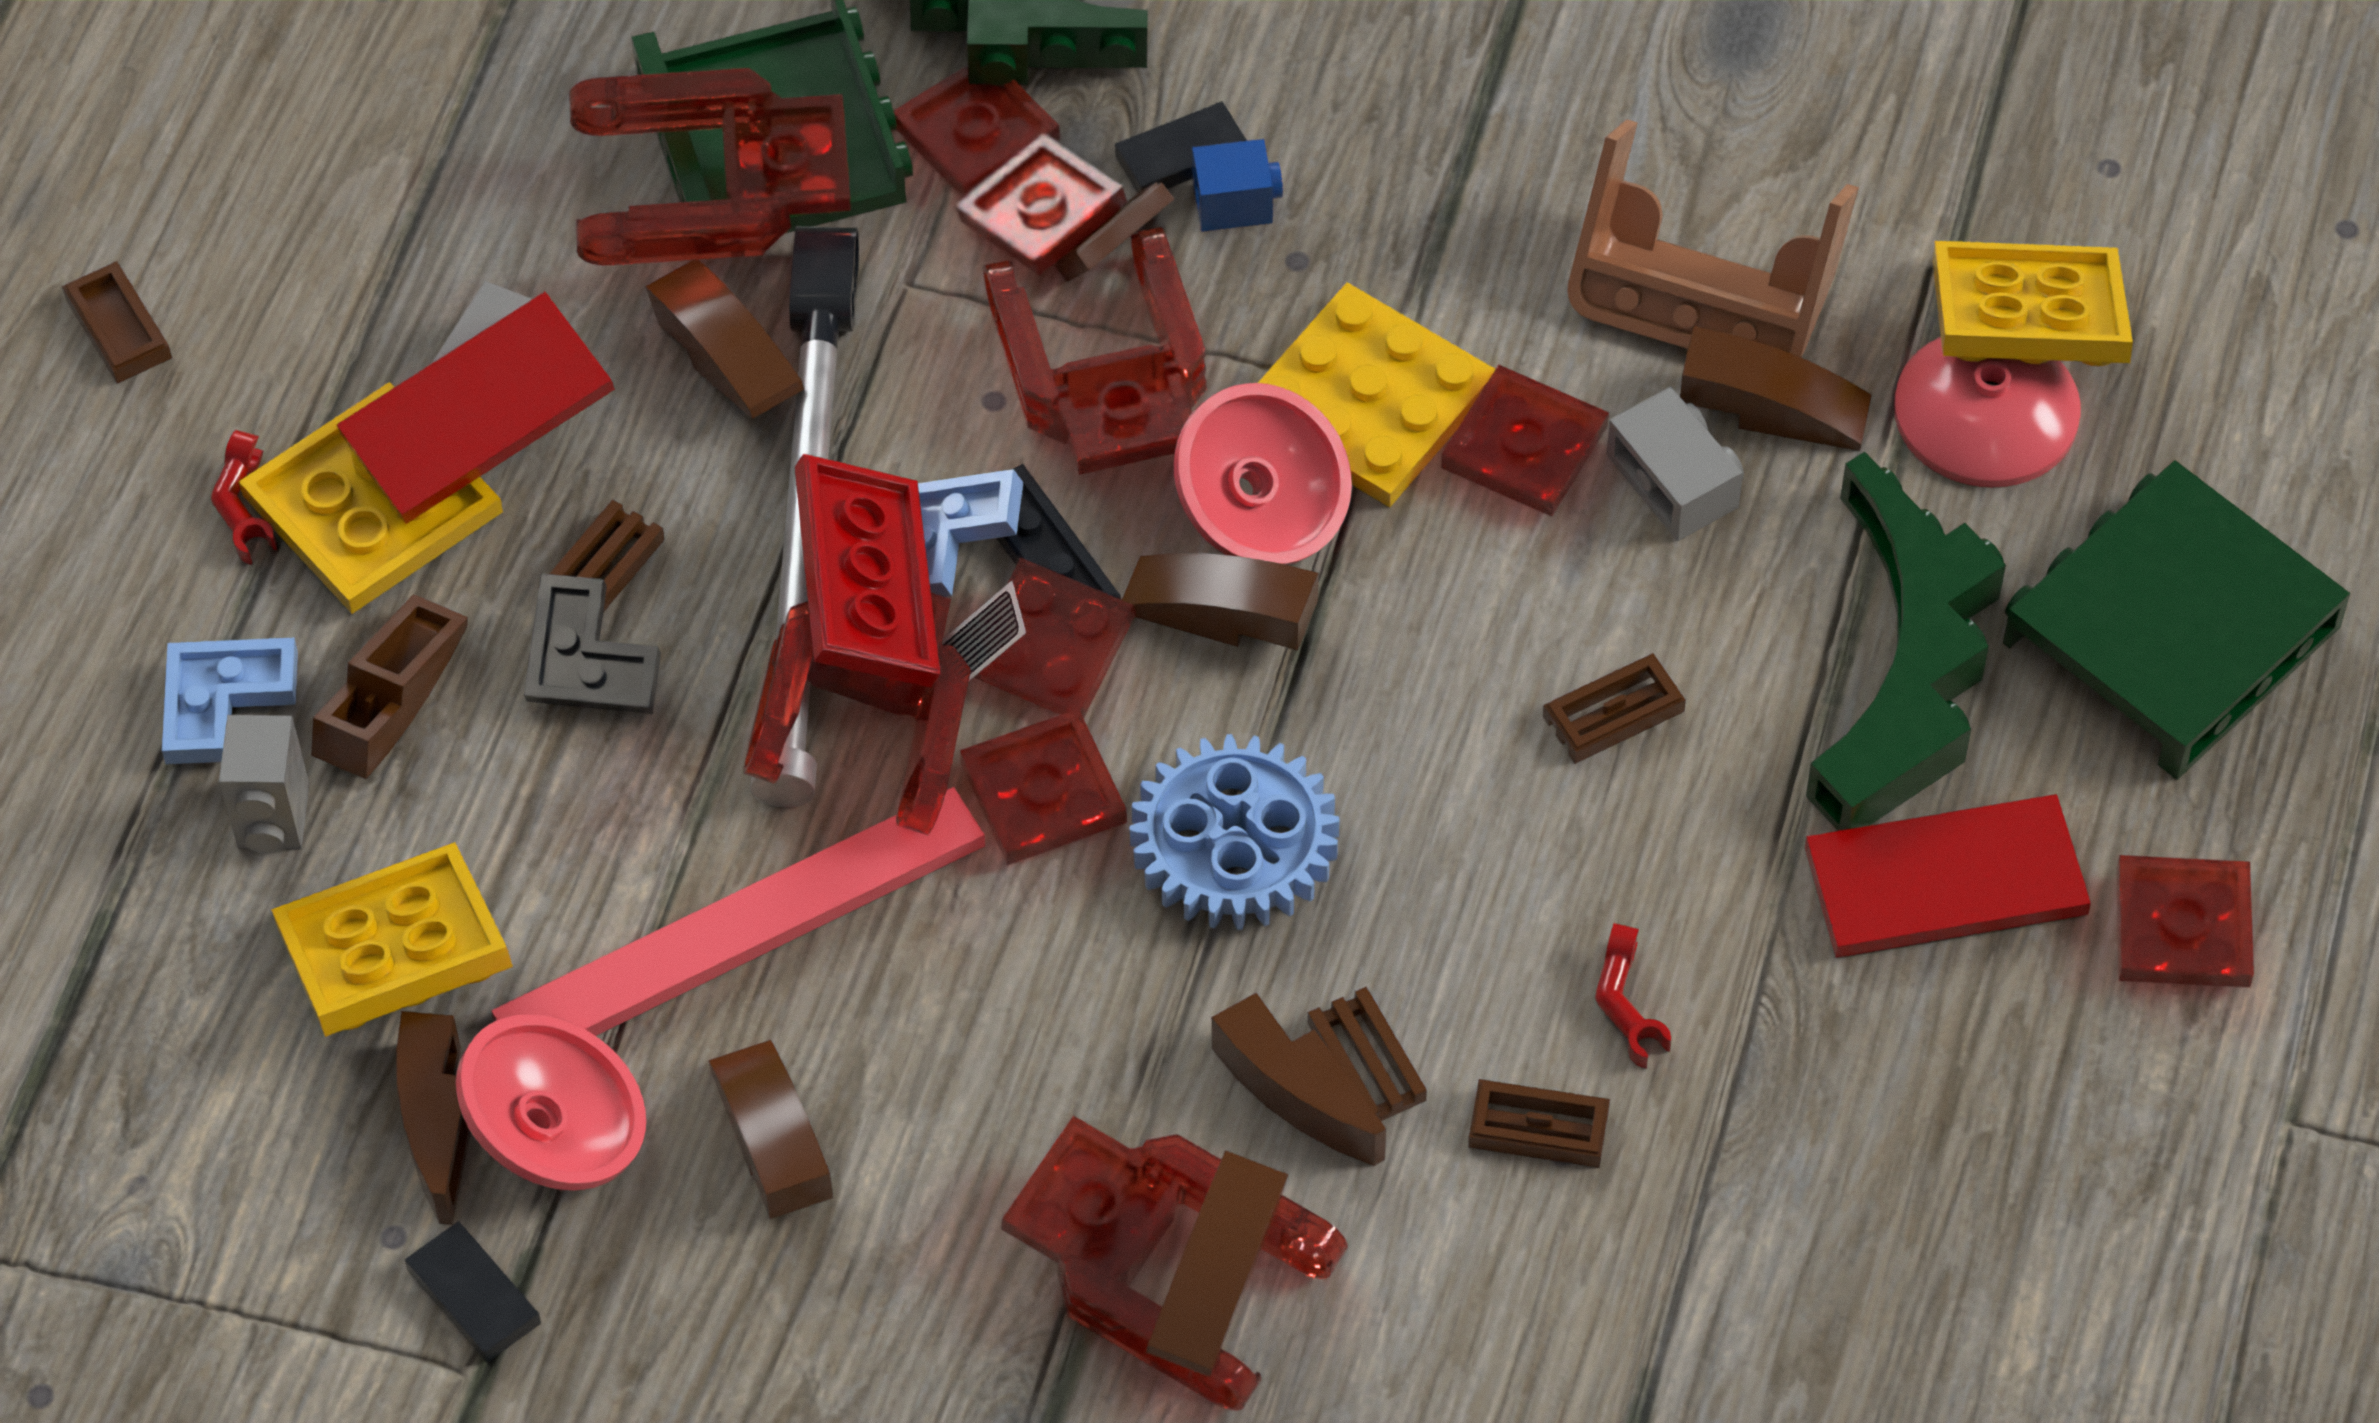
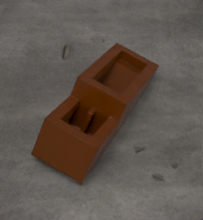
(723, 338)
(1773, 390)
(1224, 597)
(386, 686)
(1297, 1080)
(429, 1106)
(772, 1129)
(1217, 1263)

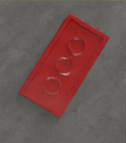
(475, 407)
(866, 571)
(1947, 875)

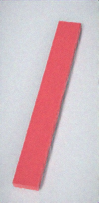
(752, 921)

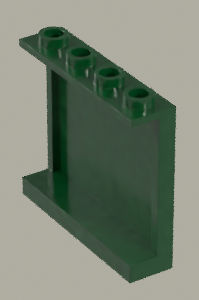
(799, 60)
(2179, 612)

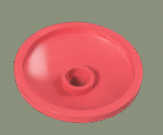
(1983, 430)
(1286, 456)
(551, 1102)

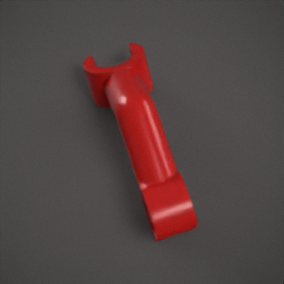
(240, 460)
(1610, 997)

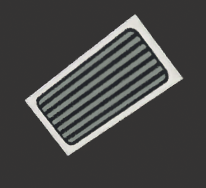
(988, 630)

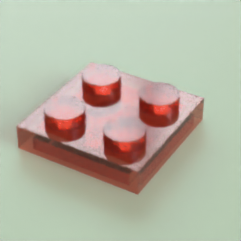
(972, 127)
(1041, 204)
(1525, 440)
(1066, 641)
(1043, 786)
(2184, 921)

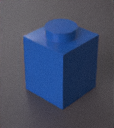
(1235, 184)

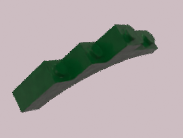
(1022, 34)
(1912, 726)

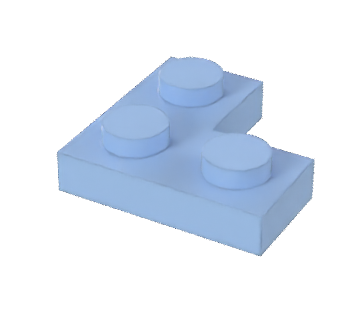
(965, 512)
(211, 679)

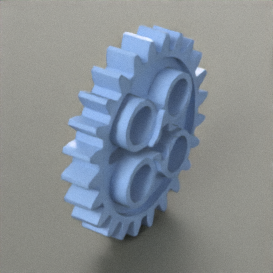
(1234, 831)

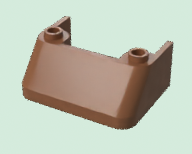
(1665, 289)

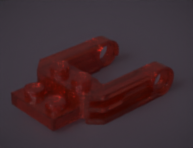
(777, 157)
(1116, 403)
(935, 710)
(1103, 1214)

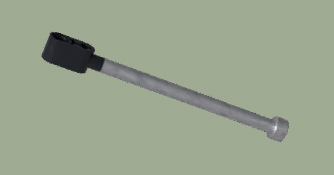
(819, 306)

